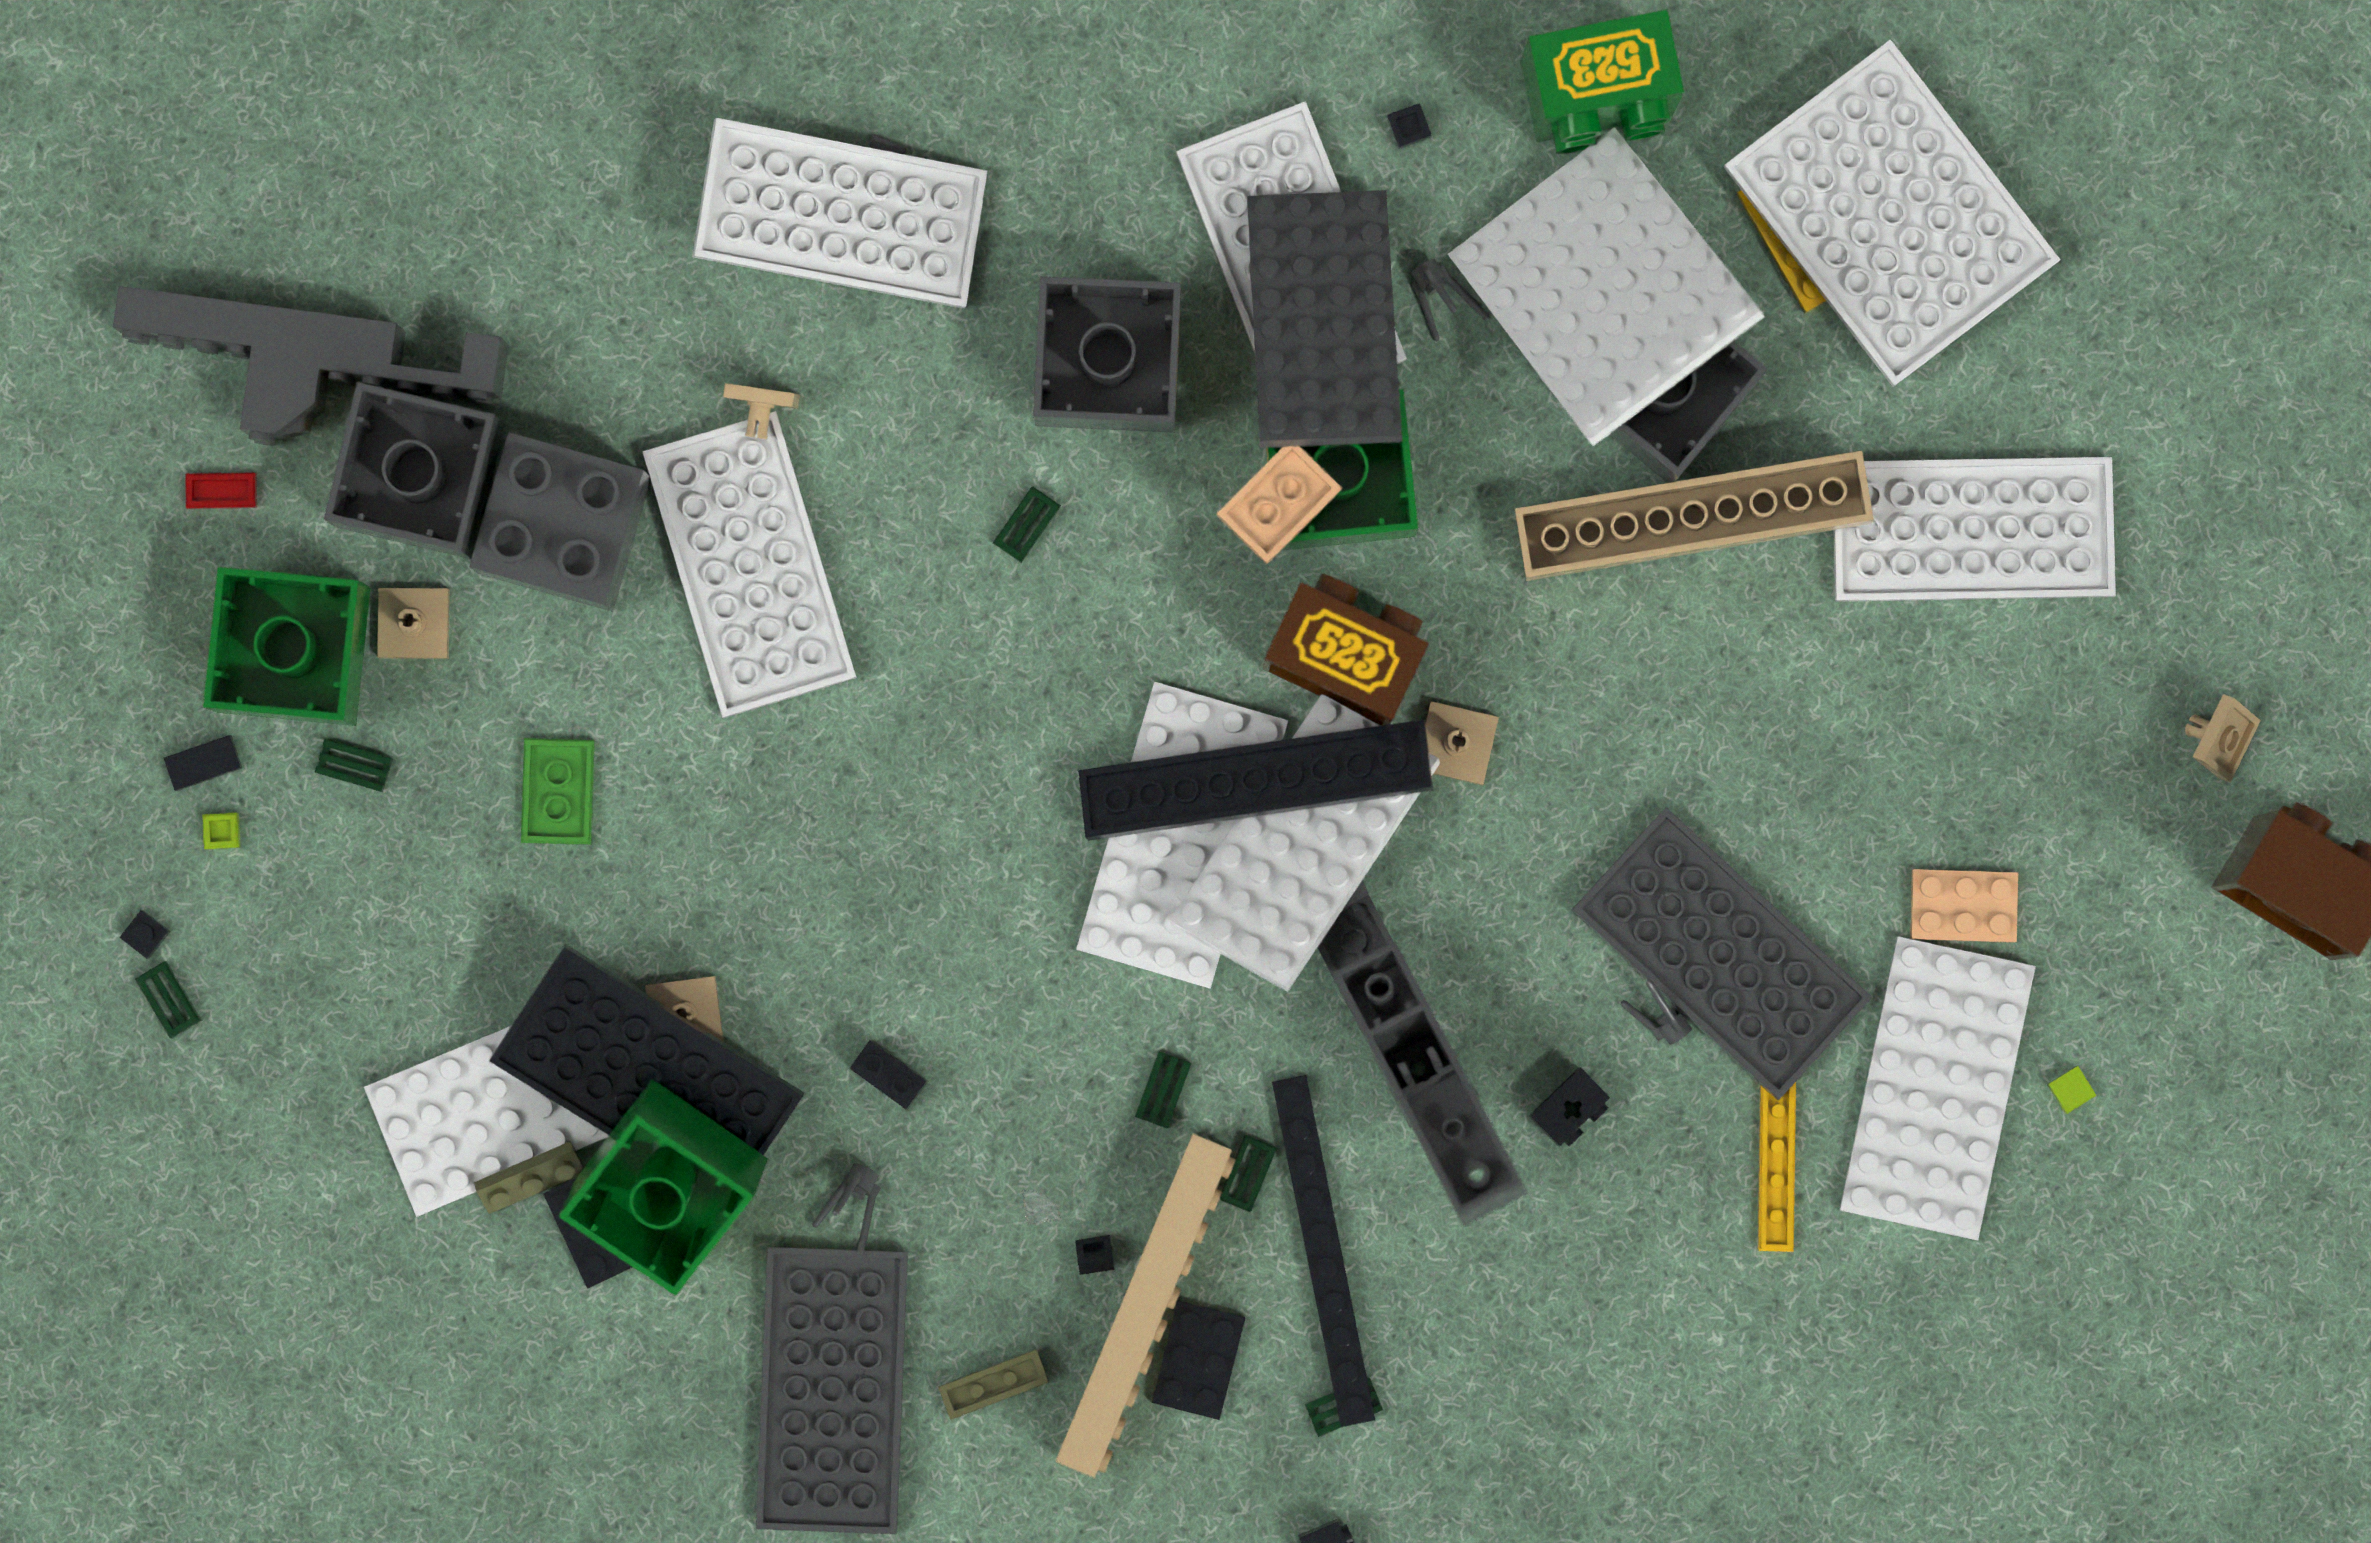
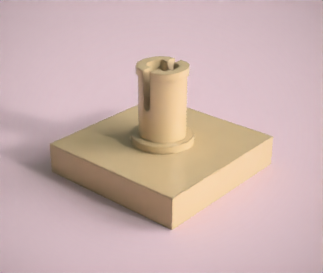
(760, 405)
(413, 623)
(2223, 737)
(1460, 741)
(693, 1000)

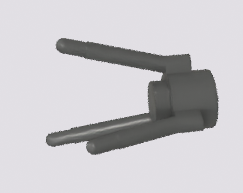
(1431, 278)
(1671, 1023)
(856, 1183)

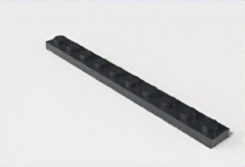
(1323, 1251)

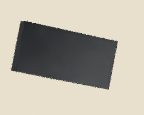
(203, 763)

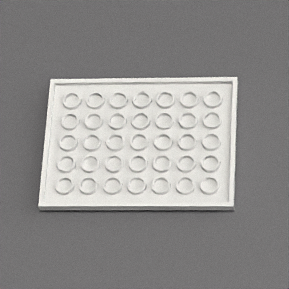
(1891, 213)
(1605, 286)

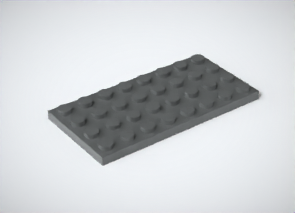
(1323, 319)
(1721, 953)
(832, 1390)

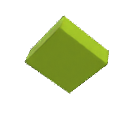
(221, 831)
(2071, 1089)

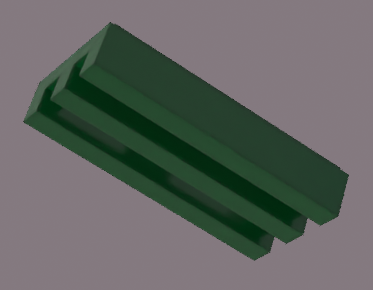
(1043, 500)
(324, 757)
(183, 1024)
(1164, 1086)
(1262, 1174)
(1316, 1418)

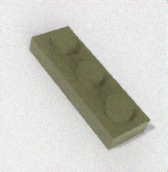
(529, 1177)
(993, 1384)

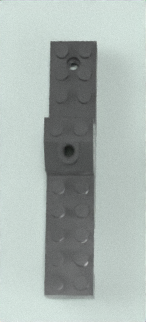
(298, 354)
(1405, 1031)

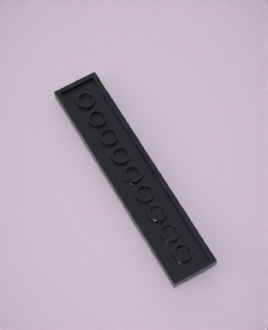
(1255, 780)

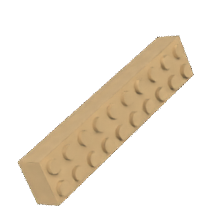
(1694, 515)
(1143, 1306)

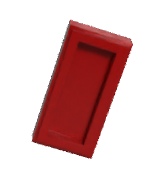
(221, 490)

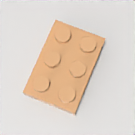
(1279, 502)
(1964, 905)

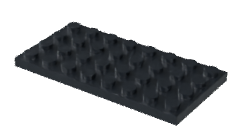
(602, 1041)

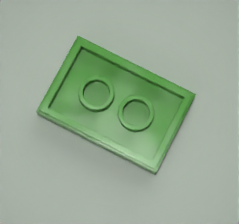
(557, 791)

